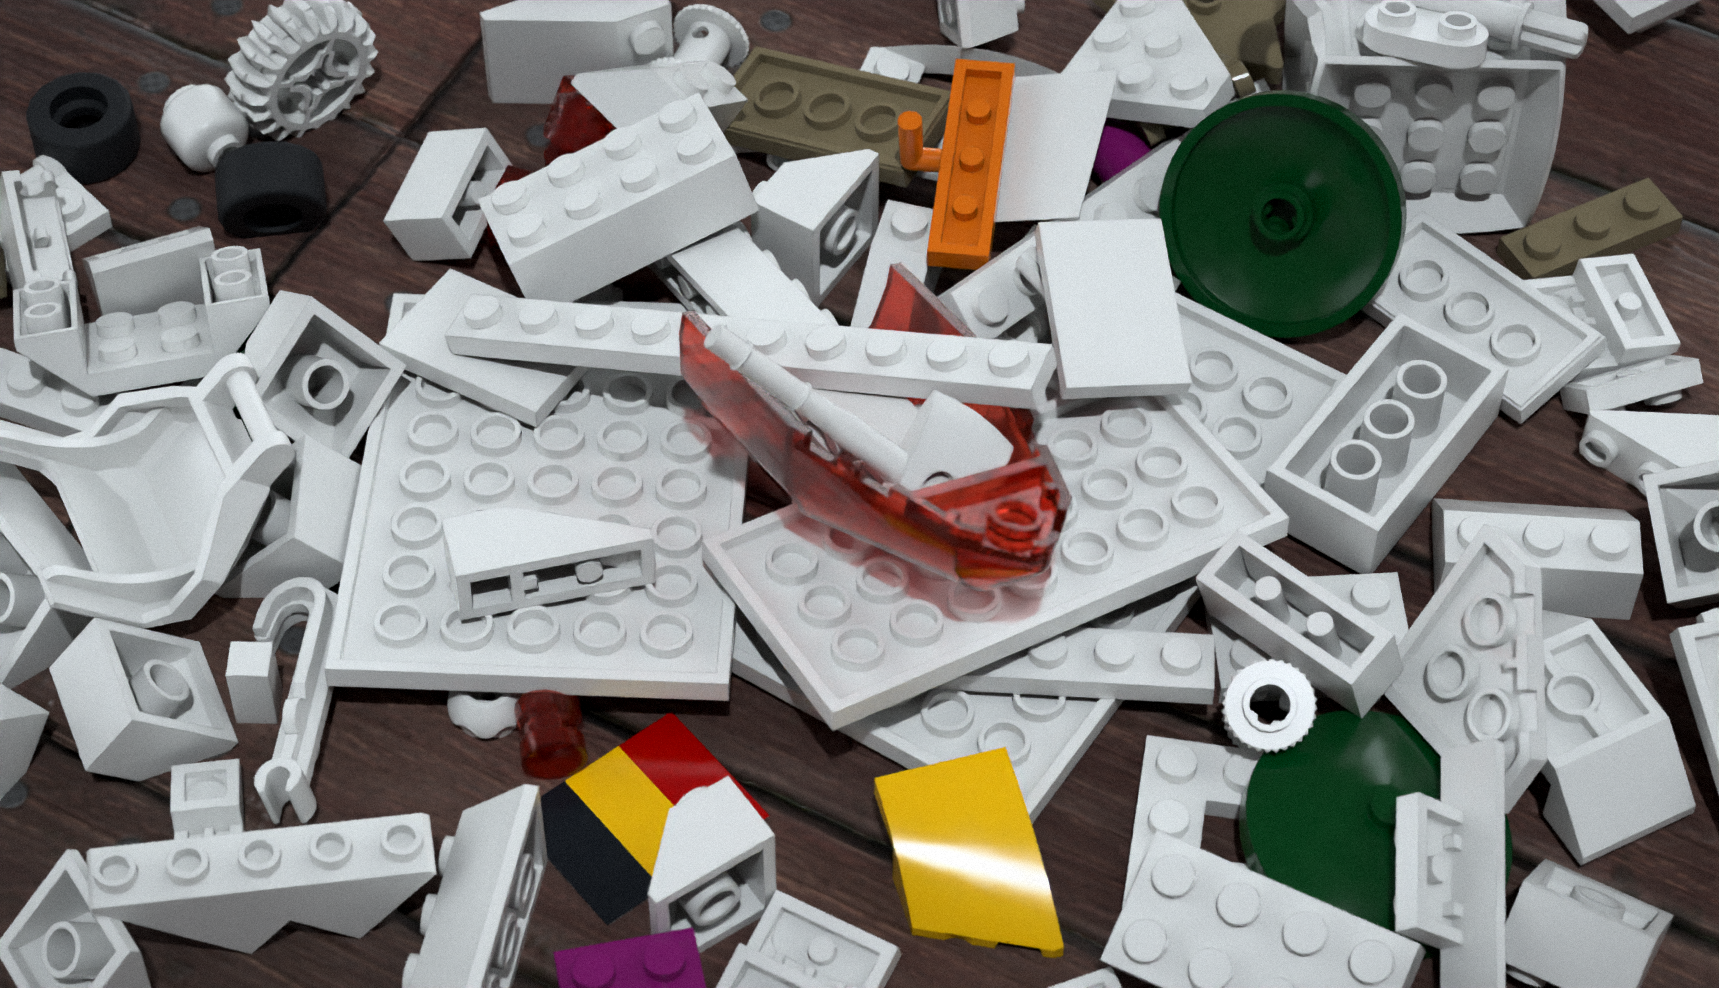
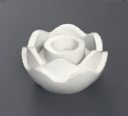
(483, 717)

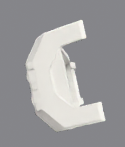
(158, 494)

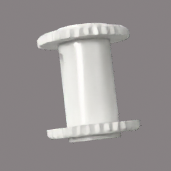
(725, 43)
(1256, 683)

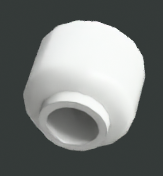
(202, 126)

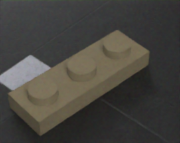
(1597, 228)

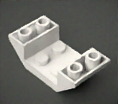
(148, 348)
(1606, 743)

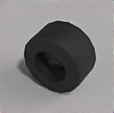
(84, 125)
(270, 190)

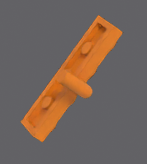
(966, 164)

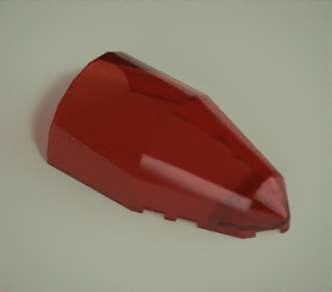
(970, 529)

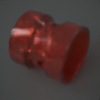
(551, 739)

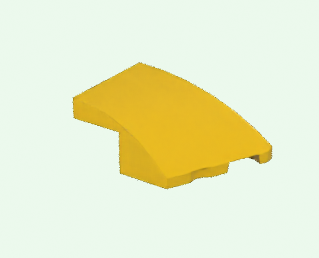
(968, 854)

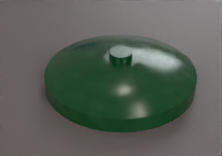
(1283, 213)
(1328, 811)

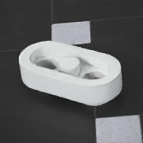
(1425, 35)

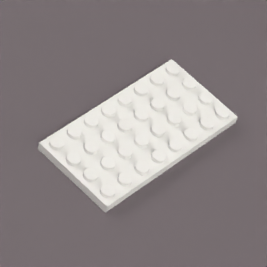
(875, 629)

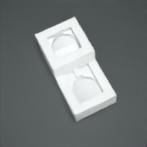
(207, 799)

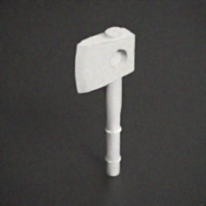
(940, 445)

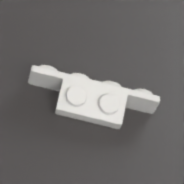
(1455, 866)

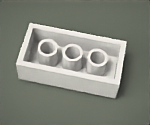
(619, 203)
(1385, 442)
(1224, 926)

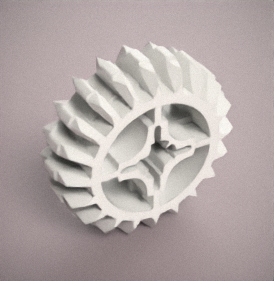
(301, 66)

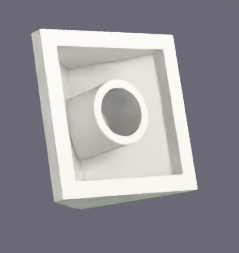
(150, 272)
(65, 945)

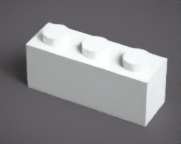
(1300, 623)

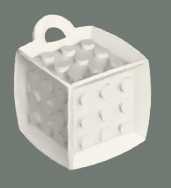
(1464, 140)

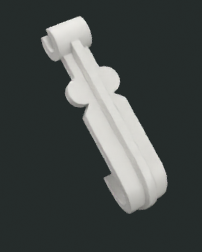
(306, 708)

